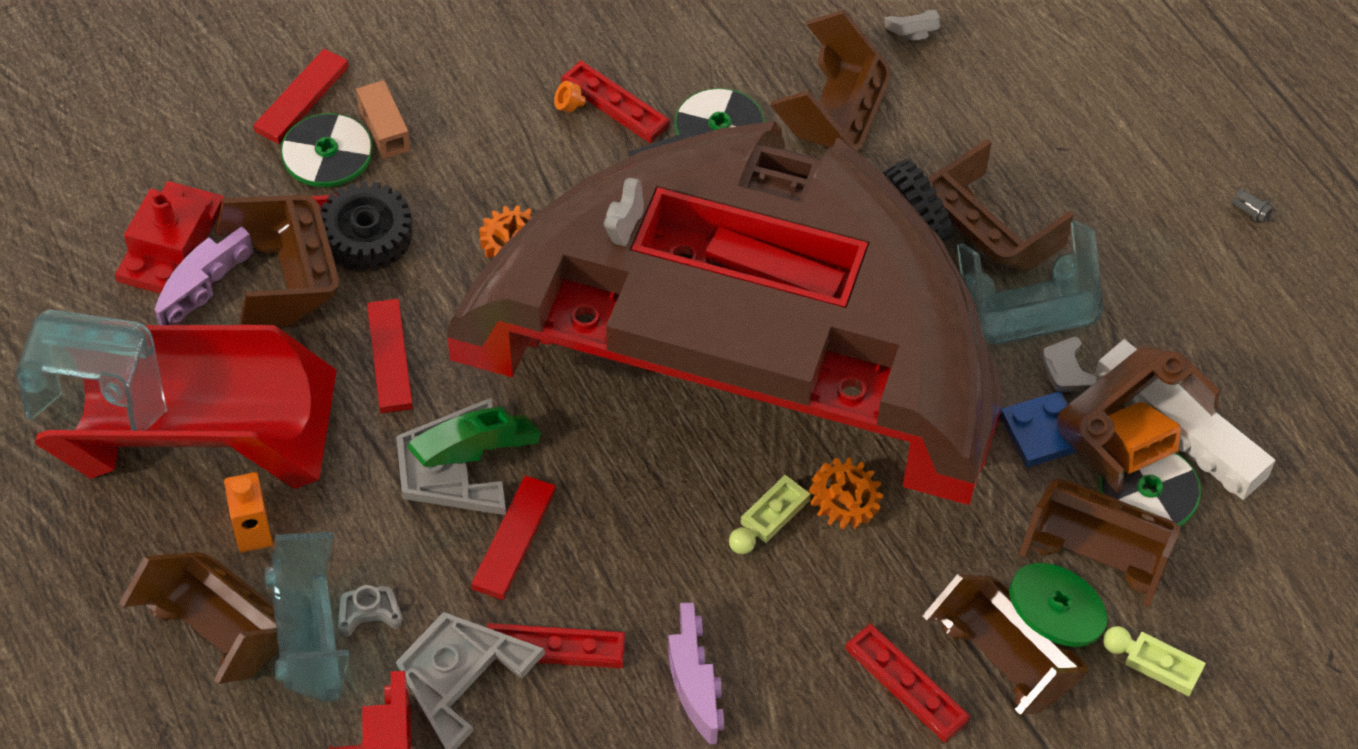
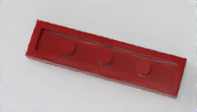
(301, 96)
(617, 102)
(772, 263)
(389, 356)
(513, 537)
(571, 645)
(907, 682)

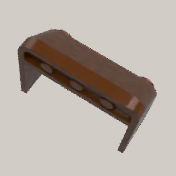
(853, 87)
(983, 226)
(295, 231)
(1086, 418)
(1104, 532)
(213, 604)
(982, 612)

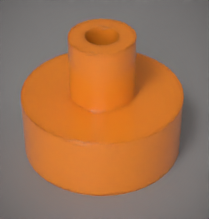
(568, 97)

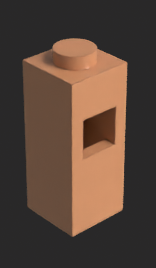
(383, 119)

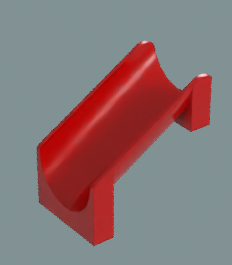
(220, 389)

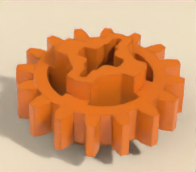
(501, 229)
(845, 493)

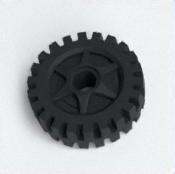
(921, 196)
(367, 225)

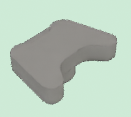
(915, 26)
(624, 214)
(1063, 367)
(368, 605)

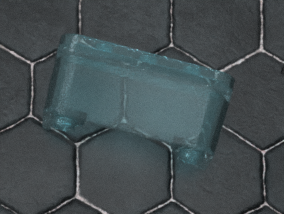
(1040, 308)
(93, 348)
(304, 617)

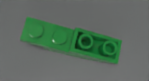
(467, 436)

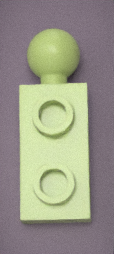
(769, 515)
(1156, 659)

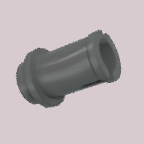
(1253, 206)

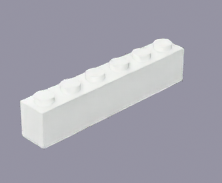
(1203, 437)

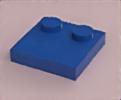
(1035, 430)

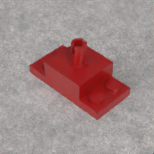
(165, 233)
(388, 724)

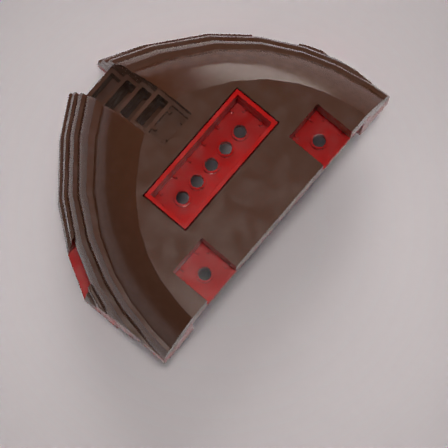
(893, 331)

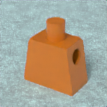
(1142, 436)
(247, 502)

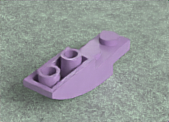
(192, 279)
(693, 677)

